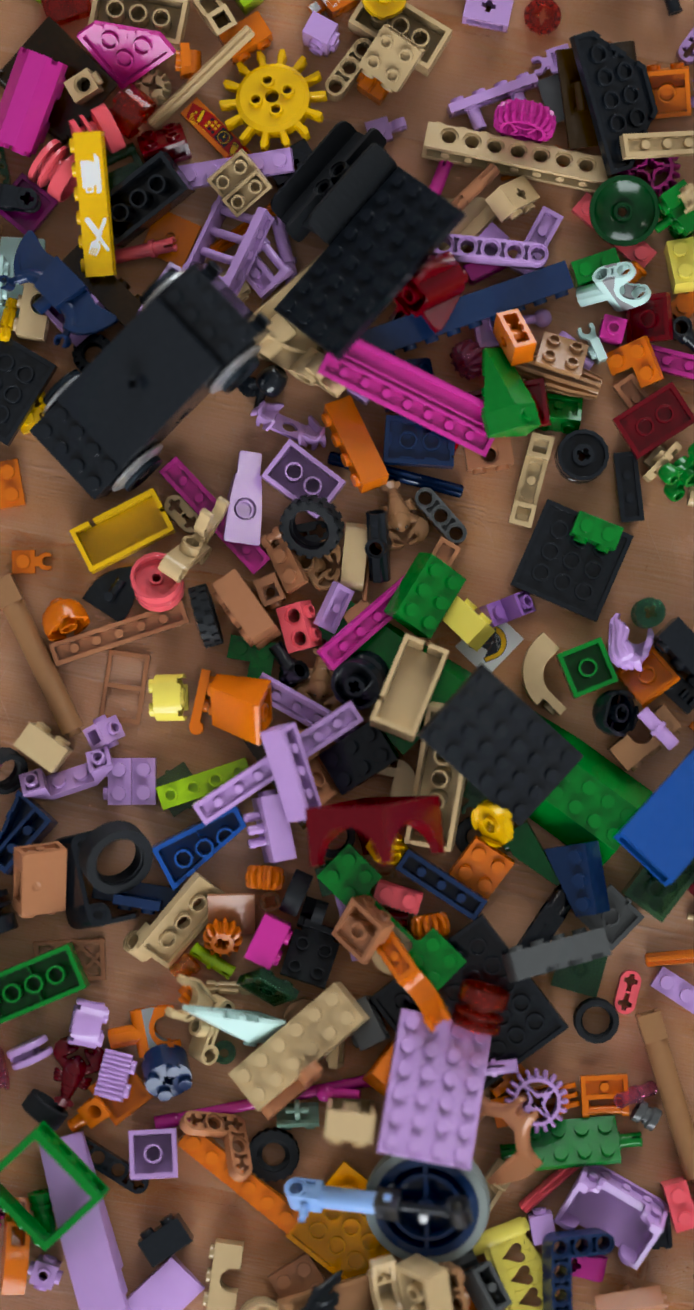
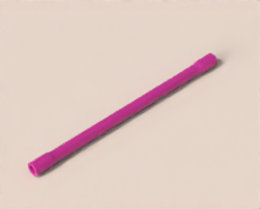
(172, 1119)

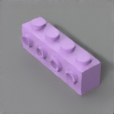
(289, 770)

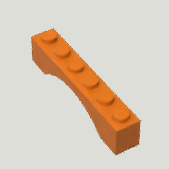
(253, 1190)

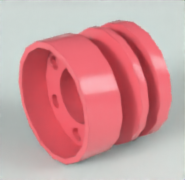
(101, 121)
(54, 168)

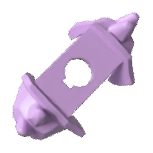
(306, 434)

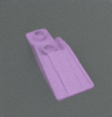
(245, 498)

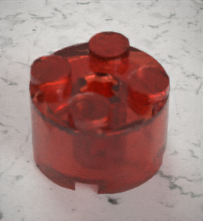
(131, 110)

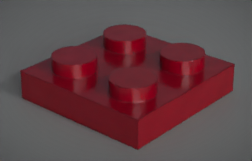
(651, 319)

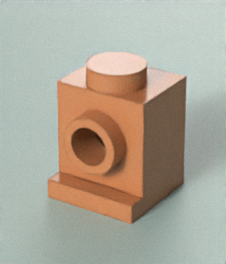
(269, 582)

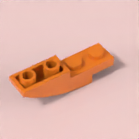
(14, 1255)

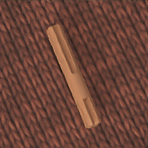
(476, 186)

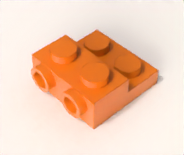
(671, 89)

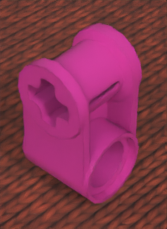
(590, 1267)

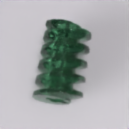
(657, 613)

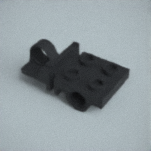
(312, 948)

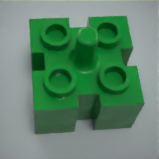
(673, 214)

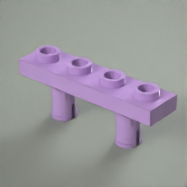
(481, 97)

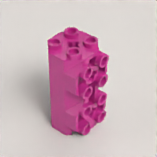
(28, 101)

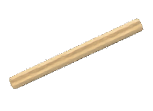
(201, 77)

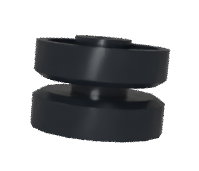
(586, 443)
(360, 679)

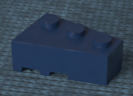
(581, 876)

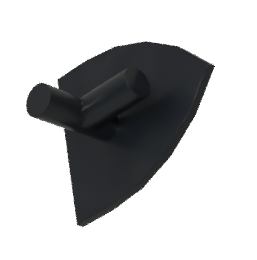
(112, 593)

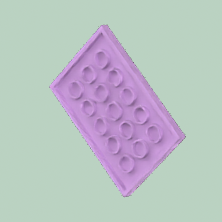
(433, 1092)

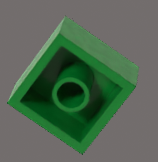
(587, 667)

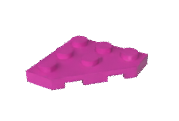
(125, 50)

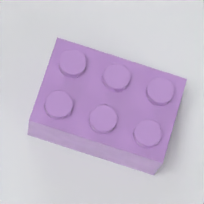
(299, 474)

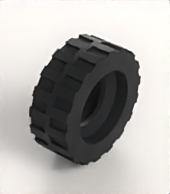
(291, 1159)

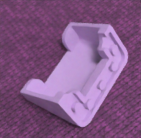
(617, 1207)

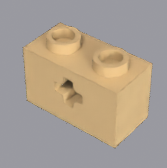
(513, 199)

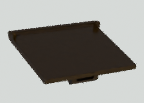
(58, 45)
(577, 117)

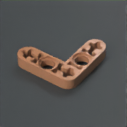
(306, 1079)
(228, 1134)

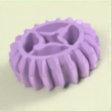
(544, 1094)

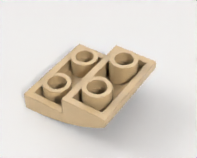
(239, 183)

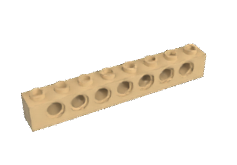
(506, 146)

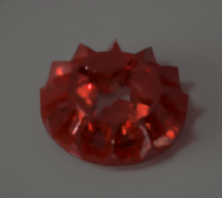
(551, 10)

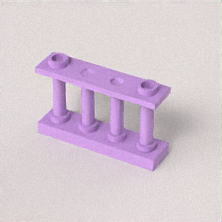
(249, 243)

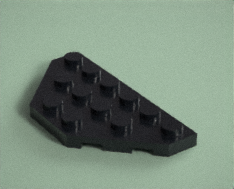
(615, 93)

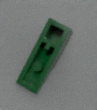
(528, 850)

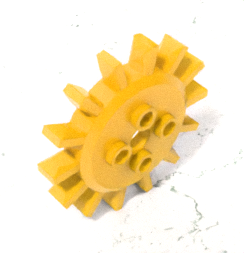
(294, 106)

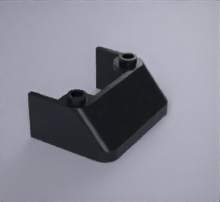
(78, 910)

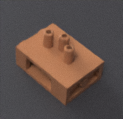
(39, 879)
(632, 1299)

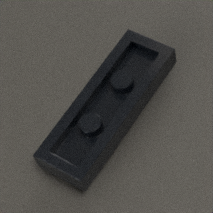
(628, 487)

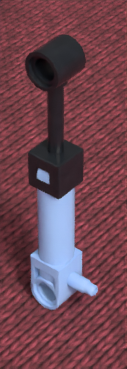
(386, 1203)

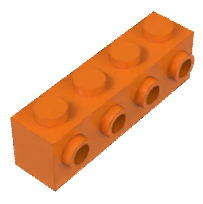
(355, 444)

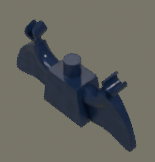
(58, 289)

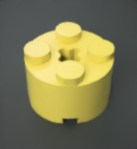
(169, 697)

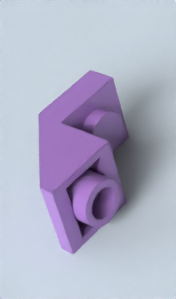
(508, 608)

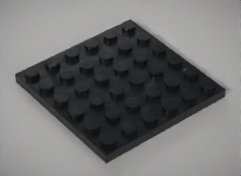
(529, 1015)

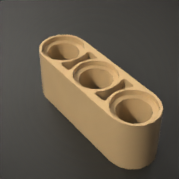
(345, 80)
(354, 556)

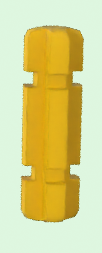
(7, 319)

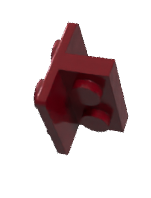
(168, 139)

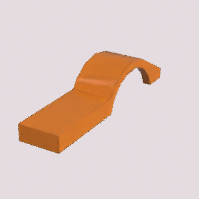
(413, 981)

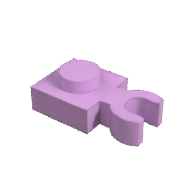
(548, 62)

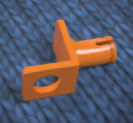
(89, 1114)

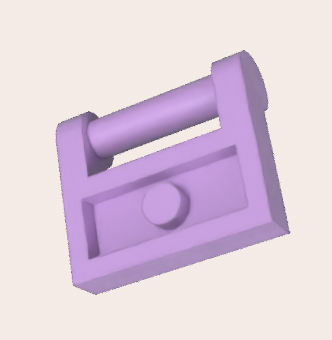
(261, 277)

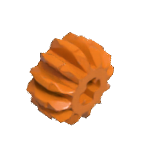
(264, 877)
(424, 923)
(222, 937)

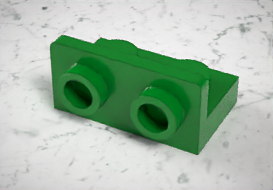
(564, 413)

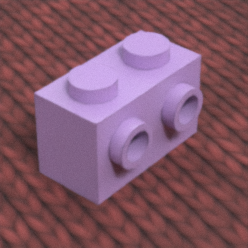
(320, 35)

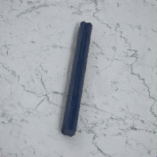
(411, 478)

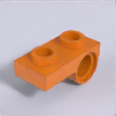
(187, 61)

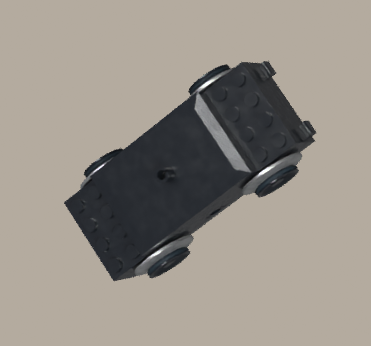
(144, 383)

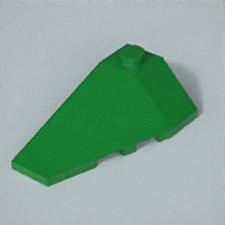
(507, 402)

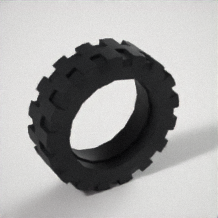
(297, 541)
(205, 615)

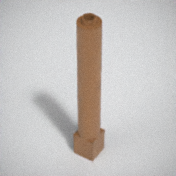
(38, 657)
(669, 1087)

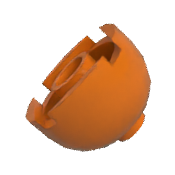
(64, 617)

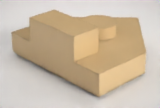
(658, 458)

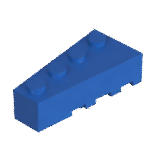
(192, 847)

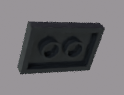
(358, 757)

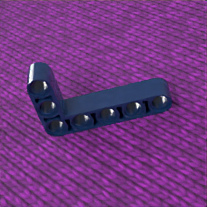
(562, 1256)

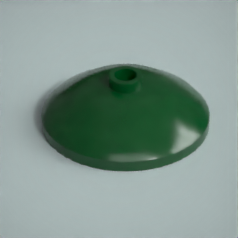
(640, 206)

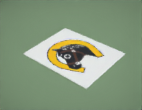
(494, 649)

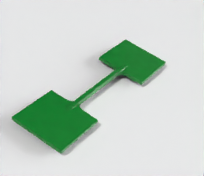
(354, 876)

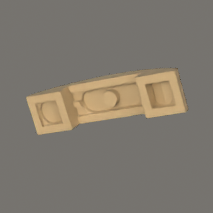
(531, 479)

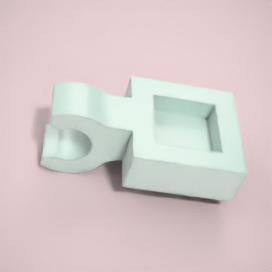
(595, 350)

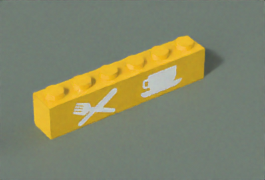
(94, 204)

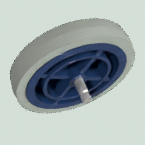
(429, 1184)

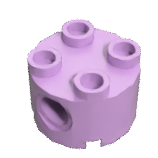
(87, 1023)

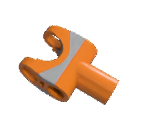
(141, 1031)

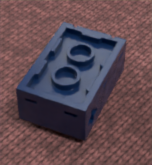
(415, 445)

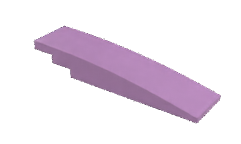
(90, 1243)

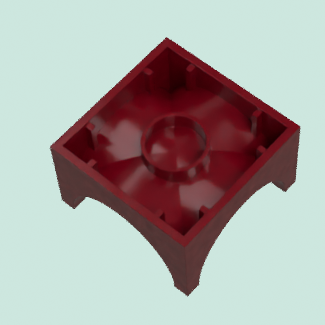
(374, 820)

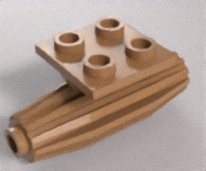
(561, 365)

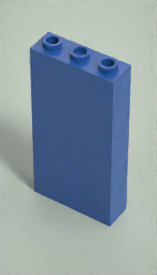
(663, 827)

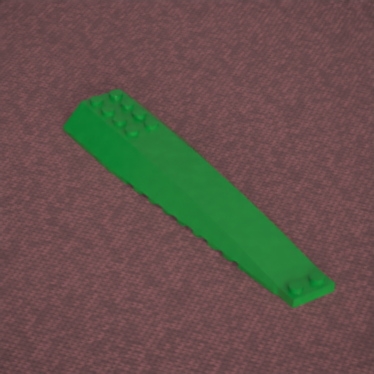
(585, 805)

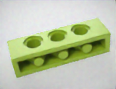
(198, 784)

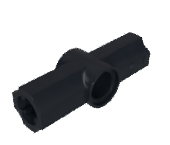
(378, 559)

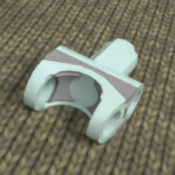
(614, 287)

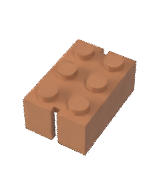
(245, 610)

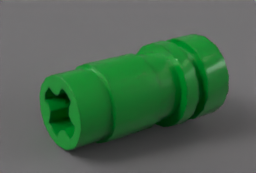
(42, 1209)

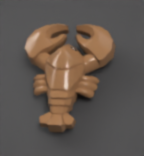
(400, 516)
(315, 566)
(320, 683)

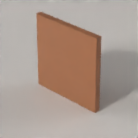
(234, 907)

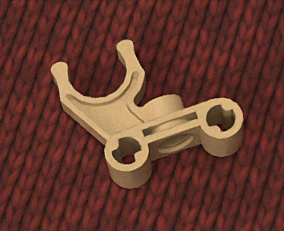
(194, 548)
(202, 1033)

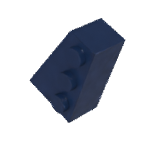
(25, 825)

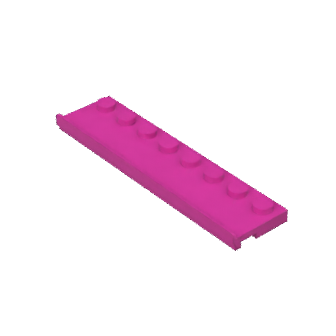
(410, 393)

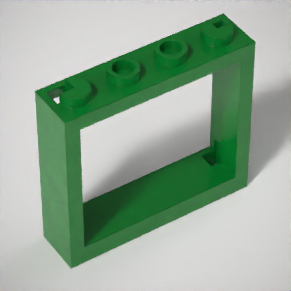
(74, 1168)

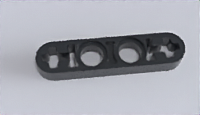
(106, 1167)

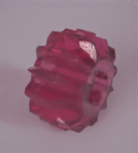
(467, 358)

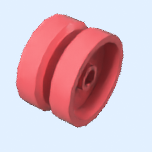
(152, 587)

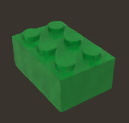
(424, 595)

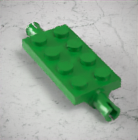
(578, 1143)

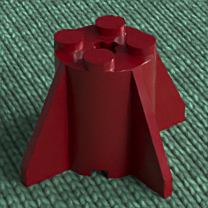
(432, 291)

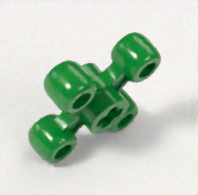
(678, 475)

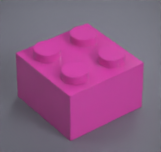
(268, 940)

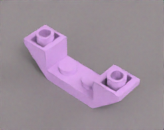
(69, 781)

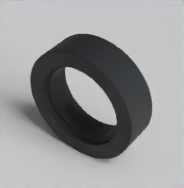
(98, 840)

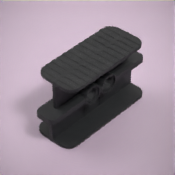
(333, 183)

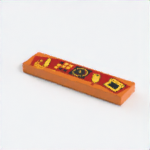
(212, 129)

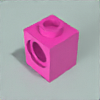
(612, 330)

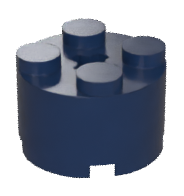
(166, 1071)

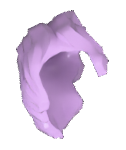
(622, 651)

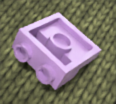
(132, 782)

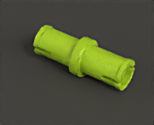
(212, 961)

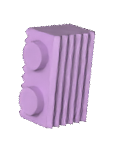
(114, 1075)

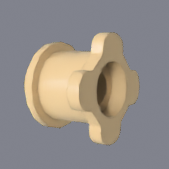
(687, 197)

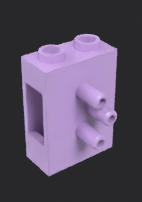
(272, 826)

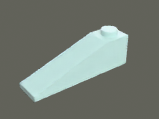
(245, 1025)

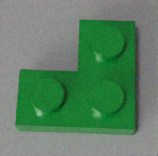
(259, 660)

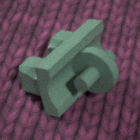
(298, 1115)

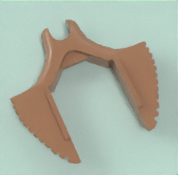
(525, 1160)

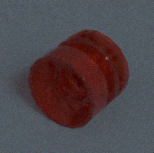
(479, 1010)

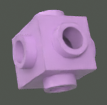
(104, 732)
(47, 1264)

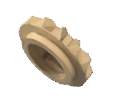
(162, 81)

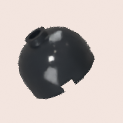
(615, 712)

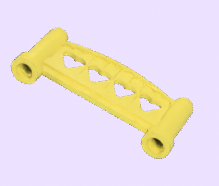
(496, 1243)

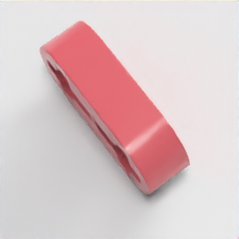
(632, 992)

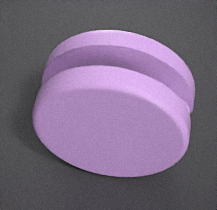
(29, 1052)

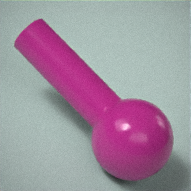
(327, 1091)

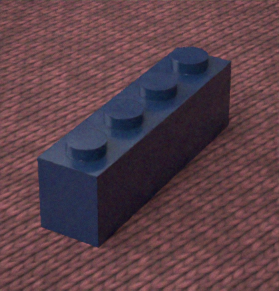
(441, 884)

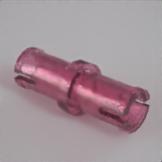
(635, 1094)

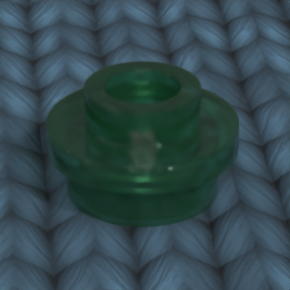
(231, 1049)

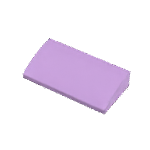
(166, 1288)

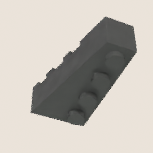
(556, 954)

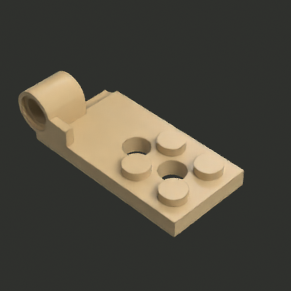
(166, 939)

